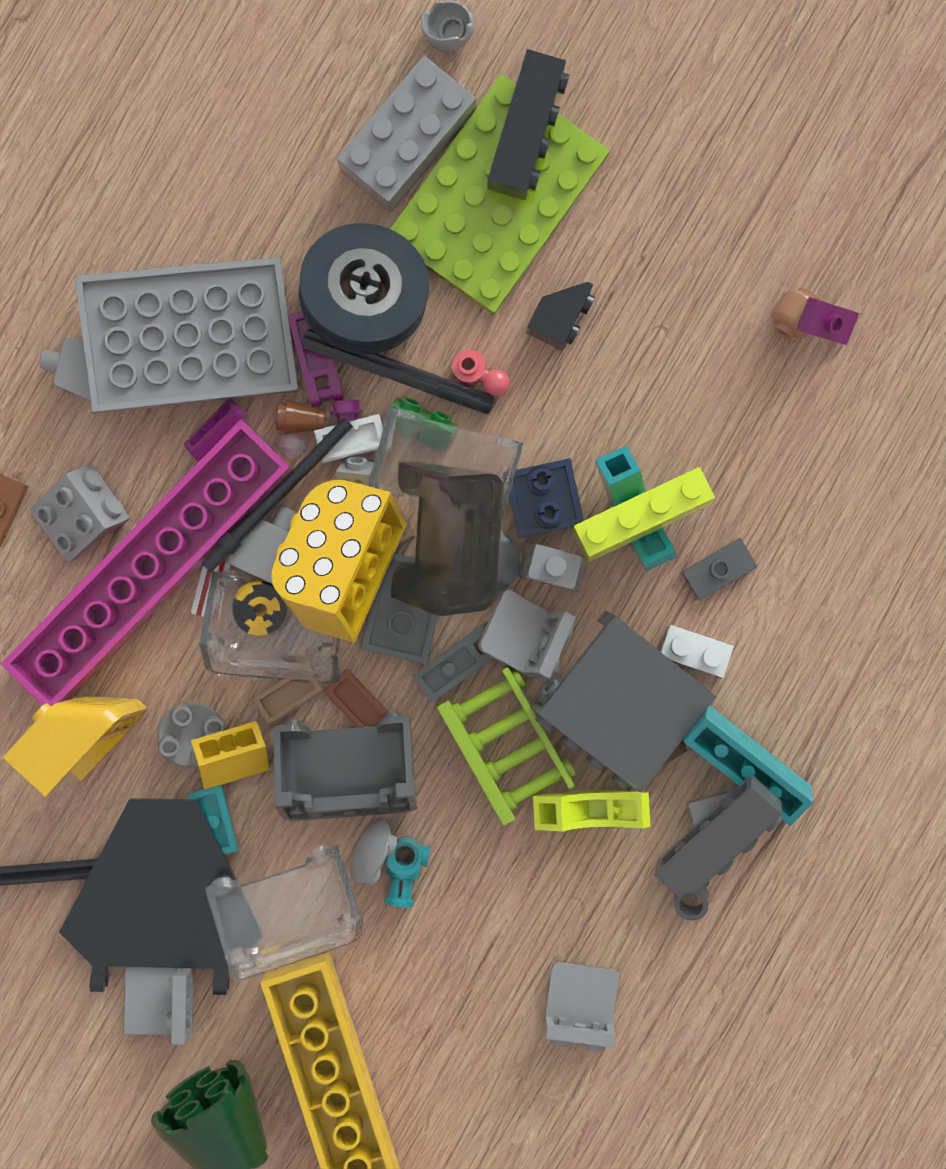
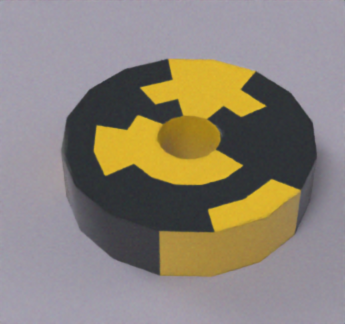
(258, 623)

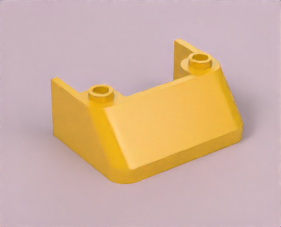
(72, 738)

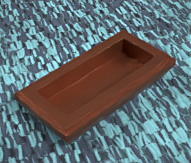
(355, 700)

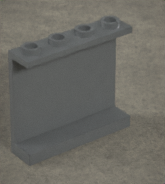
(624, 705)

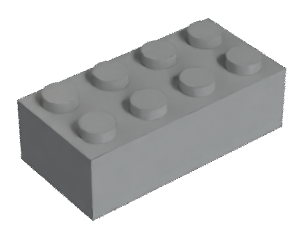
(407, 133)

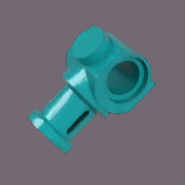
(405, 871)

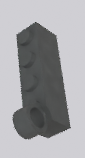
(715, 843)

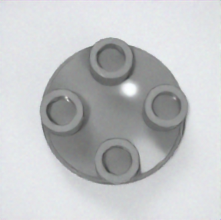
(181, 726)
(371, 852)

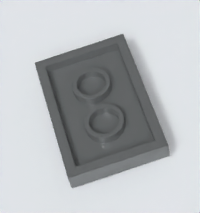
(396, 626)

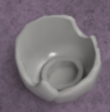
(447, 26)

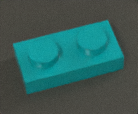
(218, 814)

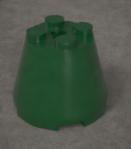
(214, 1120)

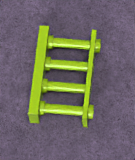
(490, 772)

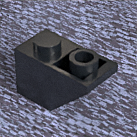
(557, 314)

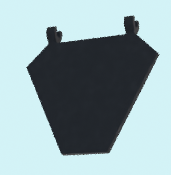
(149, 894)

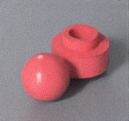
(494, 381)

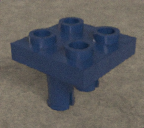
(545, 498)

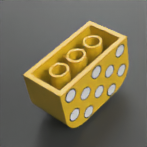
(337, 556)

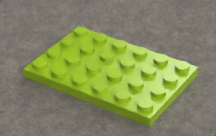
(485, 237)

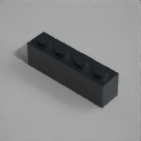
(526, 125)

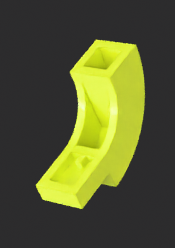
(591, 809)

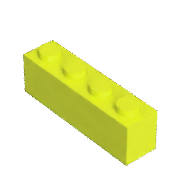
(643, 514)

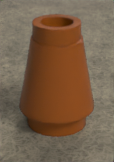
(298, 418)

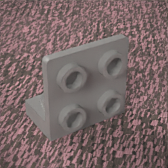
(159, 1002)

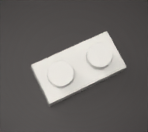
(696, 651)

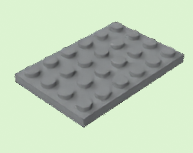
(185, 334)

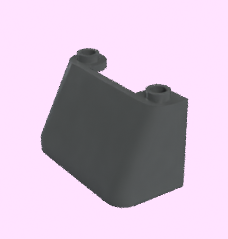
(344, 770)

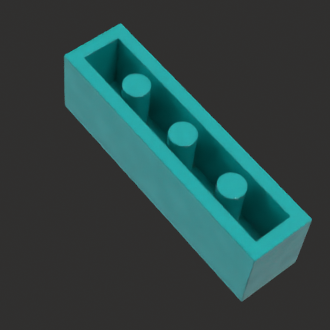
(741, 756)

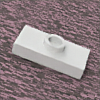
(361, 439)

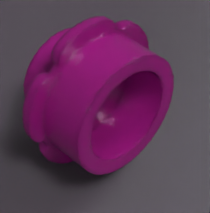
(346, 409)

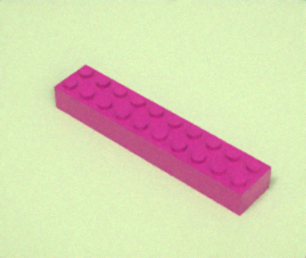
(146, 567)

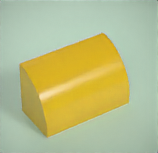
(230, 755)

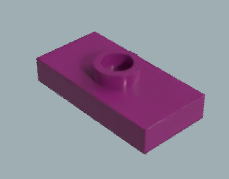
(827, 321)
(214, 429)

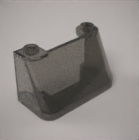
(454, 539)

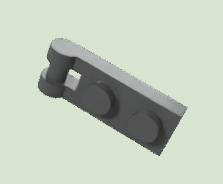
(452, 666)

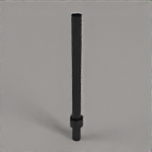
(231, 541)

